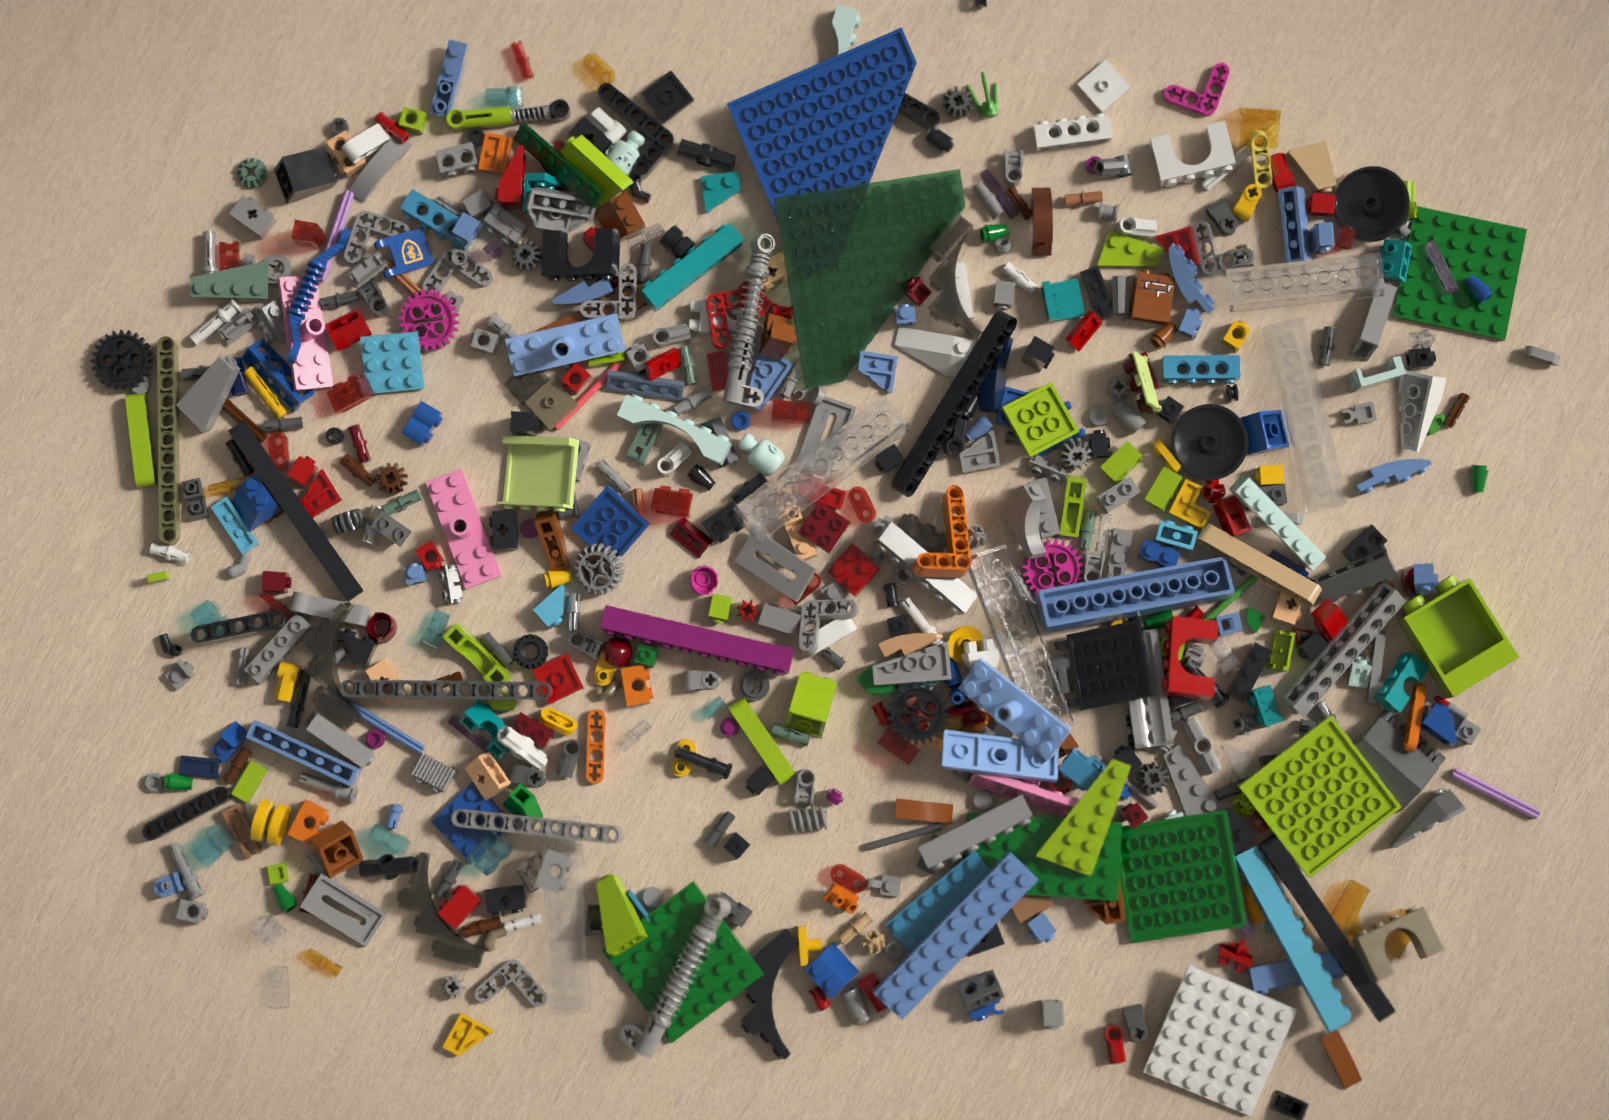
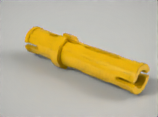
(262, 389)

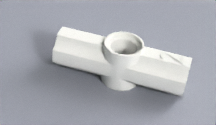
(522, 747)

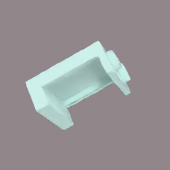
(1395, 372)

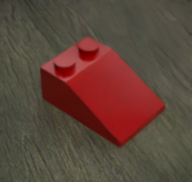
(510, 188)

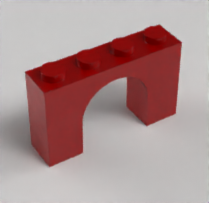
(1177, 680)

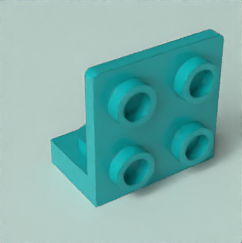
(534, 180)
(1062, 300)
(1264, 706)

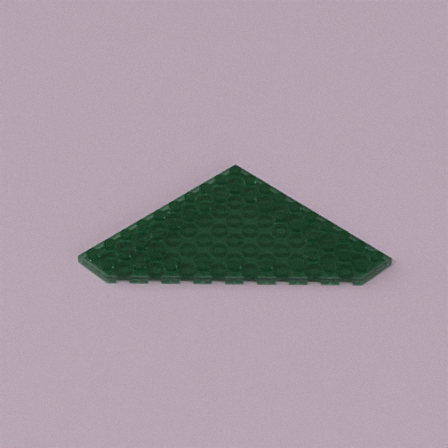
(851, 259)

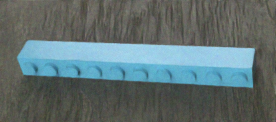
(1292, 939)

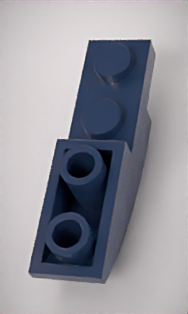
(994, 383)

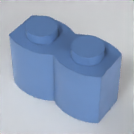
(1322, 238)

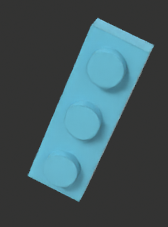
(234, 525)

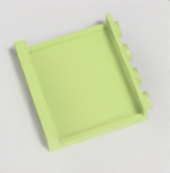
(540, 473)

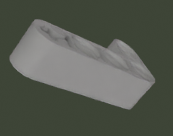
(324, 607)

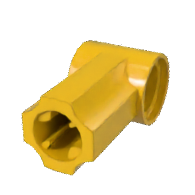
(287, 676)

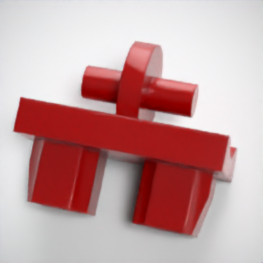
(1235, 952)

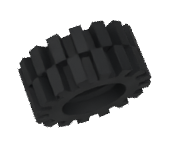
(539, 659)

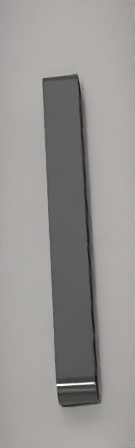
(436, 689)

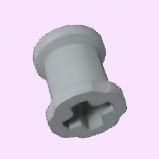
(1108, 211)

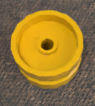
(270, 822)

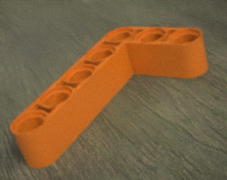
(953, 539)

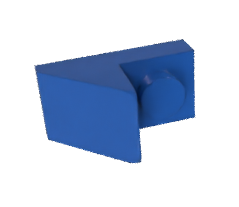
(229, 742)

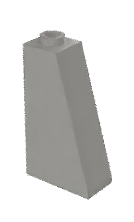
(1373, 324)
(209, 393)
(338, 739)

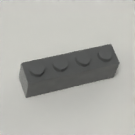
(1356, 576)

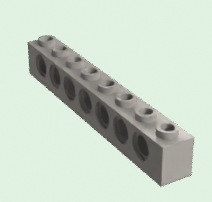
(1344, 649)

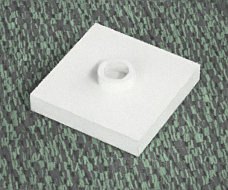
(1103, 86)

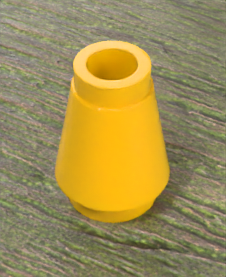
(555, 578)

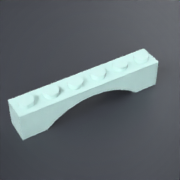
(843, 25)
(640, 413)
(1278, 522)

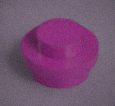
(528, 529)
(729, 727)
(375, 739)
(834, 796)

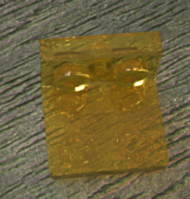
(1260, 119)

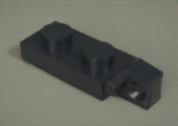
(1097, 291)

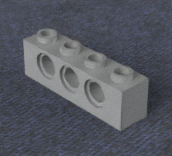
(278, 648)

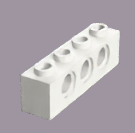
(1064, 140)

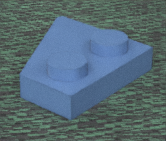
(878, 368)

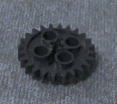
(134, 372)
(911, 730)

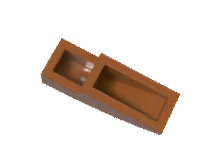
(923, 811)
(1340, 1058)

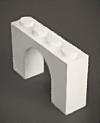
(1172, 170)

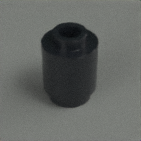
(939, 141)

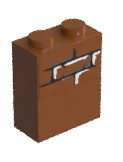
(1151, 297)

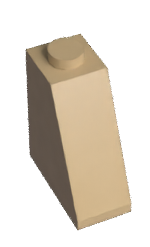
(1314, 166)

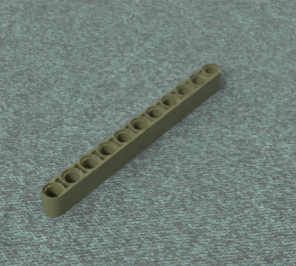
(163, 432)

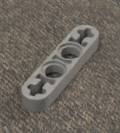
(1376, 660)

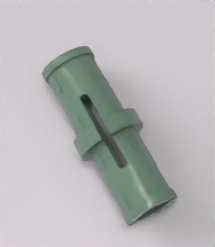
(687, 365)
(402, 502)
(1087, 530)
(791, 735)

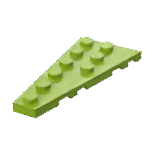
(1083, 831)

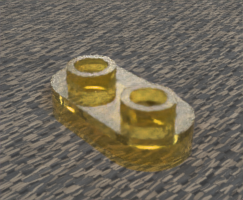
(599, 70)

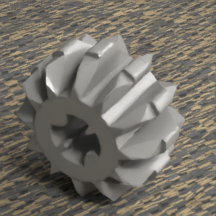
(1078, 447)

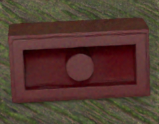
(691, 537)
(970, 712)

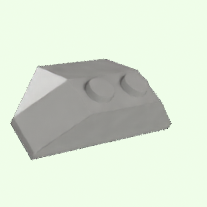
(557, 209)

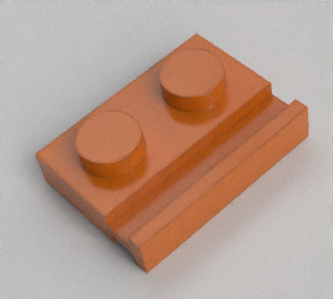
(495, 153)

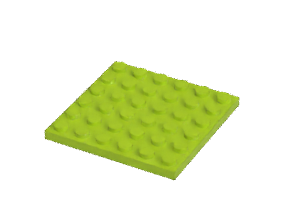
(1319, 796)

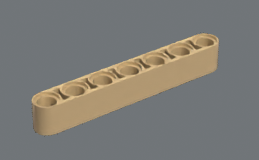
(1259, 565)

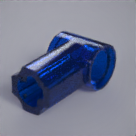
(240, 386)

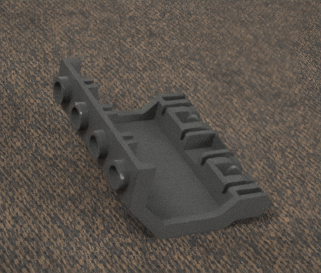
(1399, 770)

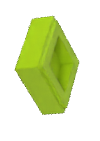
(158, 577)
(277, 873)

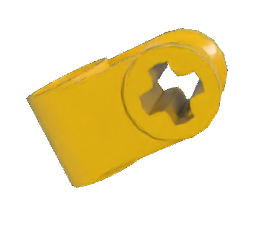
(1245, 205)

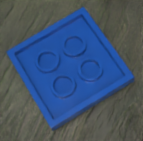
(610, 522)
(466, 838)

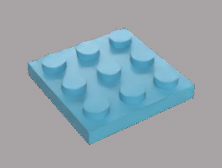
(393, 361)

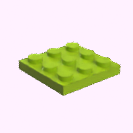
(1040, 420)

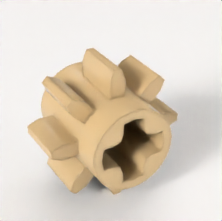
(873, 942)

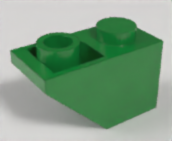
(866, 681)
(523, 802)

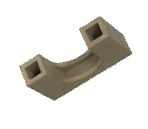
(1370, 944)

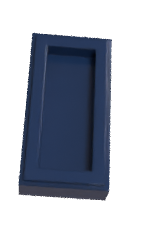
(199, 766)

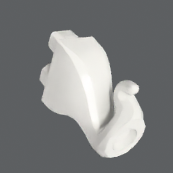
(702, 325)
(988, 653)

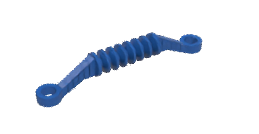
(317, 266)

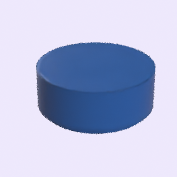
(740, 420)

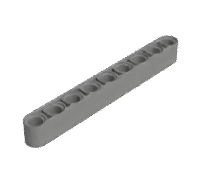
(528, 826)

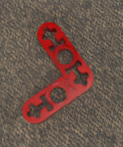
(723, 305)

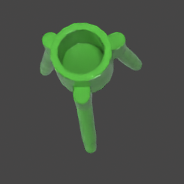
(988, 108)

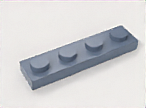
(641, 385)

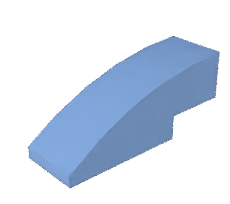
(585, 292)

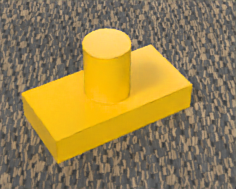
(807, 945)

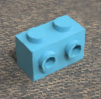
(1175, 536)

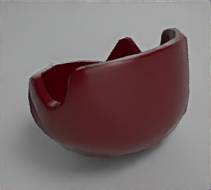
(617, 651)

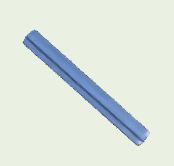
(389, 729)

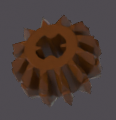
(389, 472)

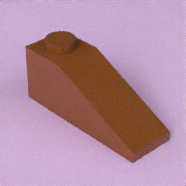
(552, 540)

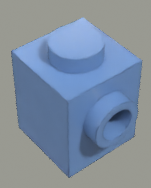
(1425, 578)
(1041, 928)

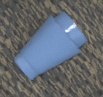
(978, 428)

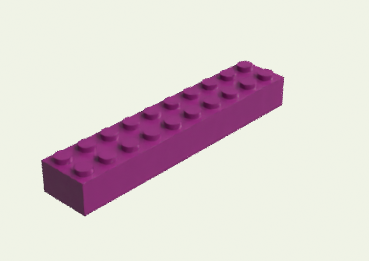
(696, 639)

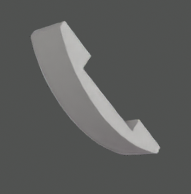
(378, 167)

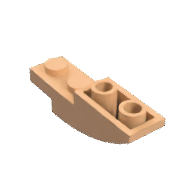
(801, 545)

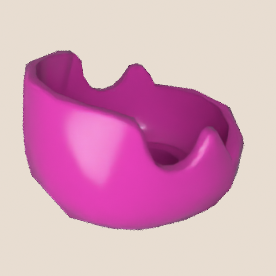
(703, 580)

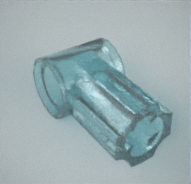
(507, 96)
(433, 634)

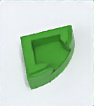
(1436, 424)

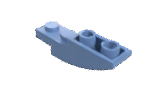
(449, 79)
(1184, 273)
(1397, 470)

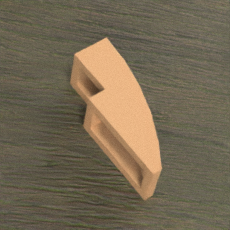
(908, 643)

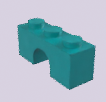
(1391, 693)
(481, 717)

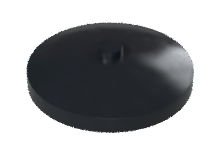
(1372, 203)
(1209, 442)

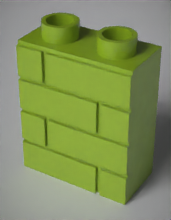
(1456, 636)

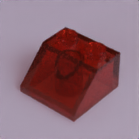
(672, 502)

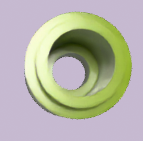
(502, 704)

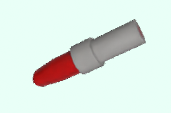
(1452, 707)

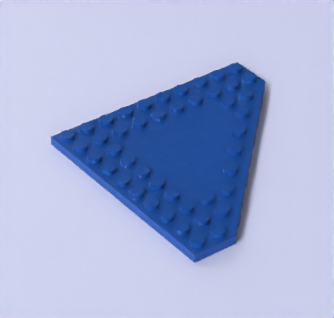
(827, 120)

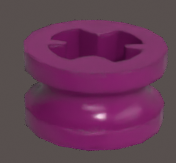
(1090, 170)

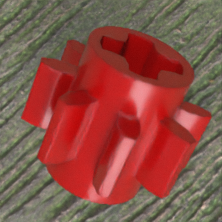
(1213, 491)
(745, 605)

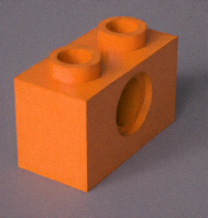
(633, 697)
(317, 813)

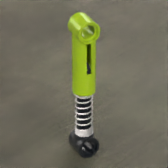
(505, 115)

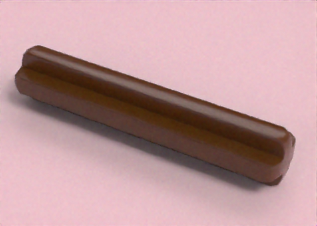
(239, 416)

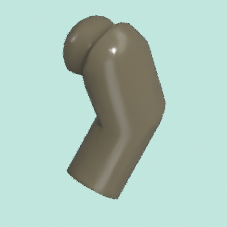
(609, 691)
(490, 938)

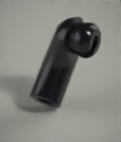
(637, 191)
(169, 648)

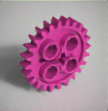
(426, 303)
(1071, 567)

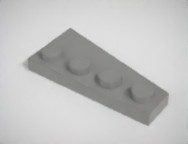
(922, 666)
(1190, 786)

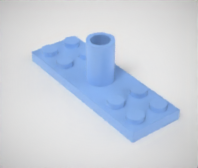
(584, 341)
(1014, 709)
(995, 756)

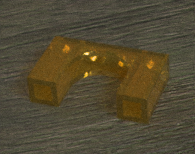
(1347, 918)

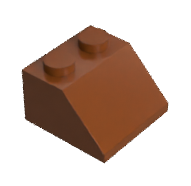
(621, 215)
(336, 848)

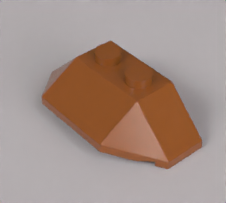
(1106, 910)

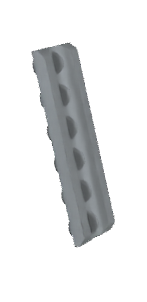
(1151, 715)

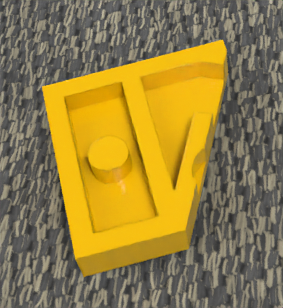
(466, 1034)

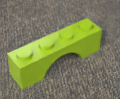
(471, 649)

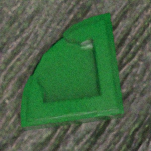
(1254, 619)

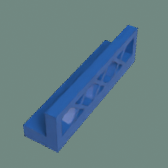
(274, 376)

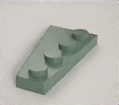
(237, 282)

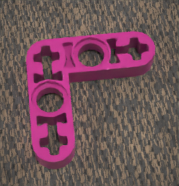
(1200, 99)

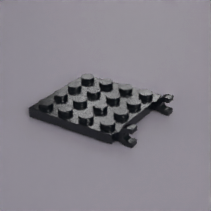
(1109, 665)

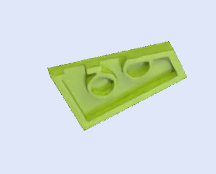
(1128, 252)

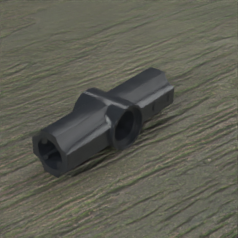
(706, 155)
(388, 866)

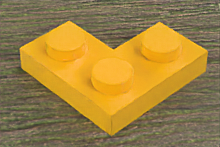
(1185, 507)

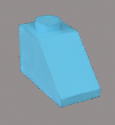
(552, 608)

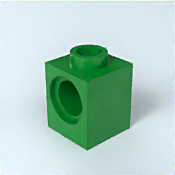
(646, 655)

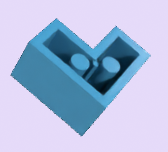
(1081, 769)

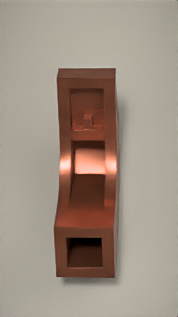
(1042, 221)

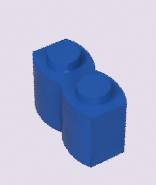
(422, 423)
(1153, 552)

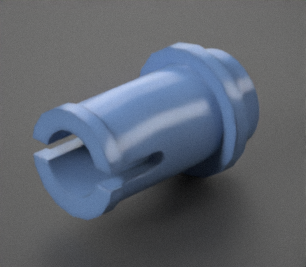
(394, 815)

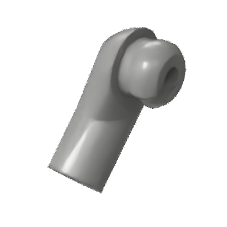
(238, 569)

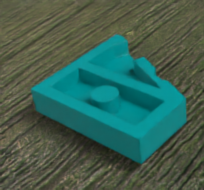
(719, 188)

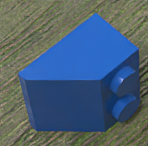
(1265, 431)
(255, 502)
(1439, 723)
(831, 970)

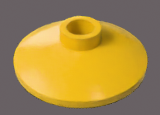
(966, 632)

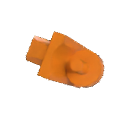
(841, 898)

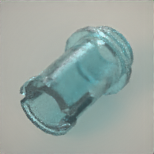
(714, 708)

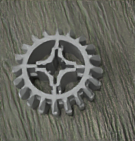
(585, 564)

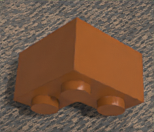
(776, 337)

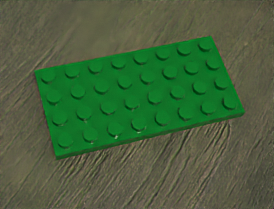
(1054, 878)

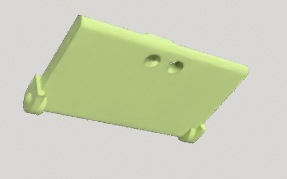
(1144, 378)

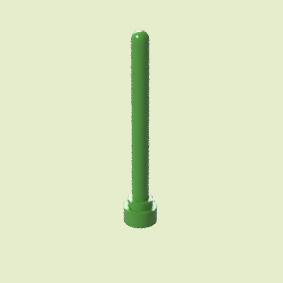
(1225, 603)

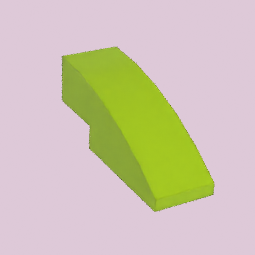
(1072, 505)

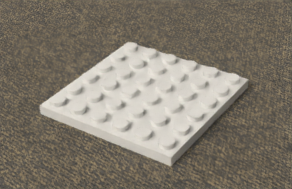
(1219, 1040)

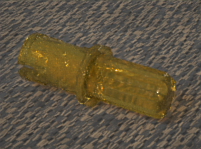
(226, 486)
(323, 962)

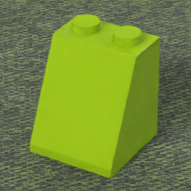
(811, 704)

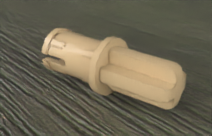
(855, 928)

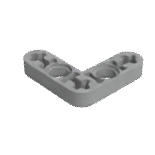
(366, 229)
(1218, 260)
(444, 262)
(617, 305)
(820, 614)
(516, 979)

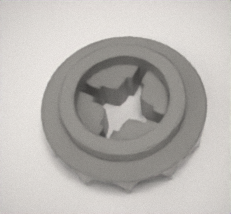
(276, 260)

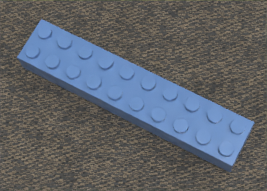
(1134, 594)
(955, 935)

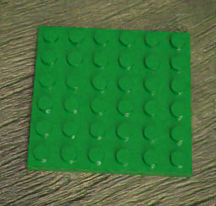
(1469, 248)
(1180, 877)
(648, 963)

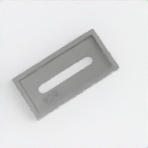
(819, 420)
(802, 569)
(326, 886)

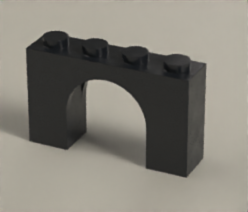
(602, 265)

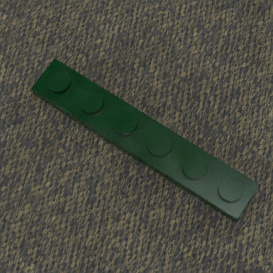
(558, 165)

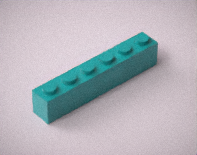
(692, 267)

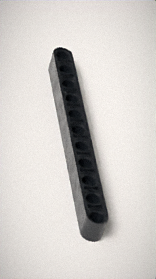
(954, 403)
(295, 510)
(1326, 927)

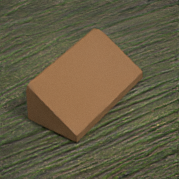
(1030, 906)

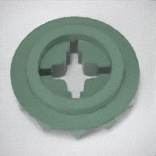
(252, 181)

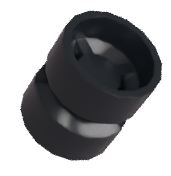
(674, 240)

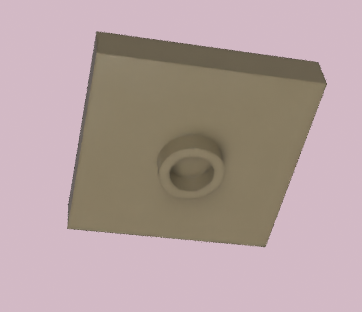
(551, 403)

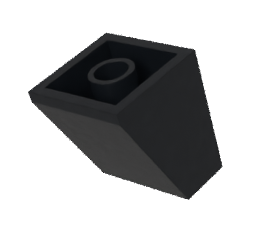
(305, 174)

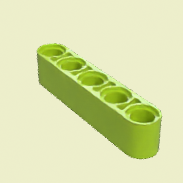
(141, 440)
(762, 740)

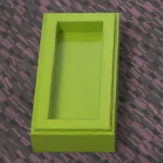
(249, 781)

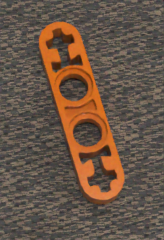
(1414, 717)
(598, 746)

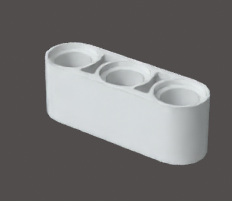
(365, 143)
(832, 633)

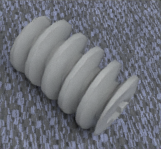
(807, 819)

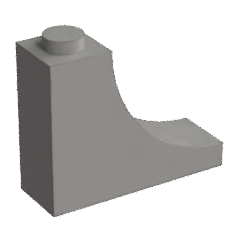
(1023, 519)

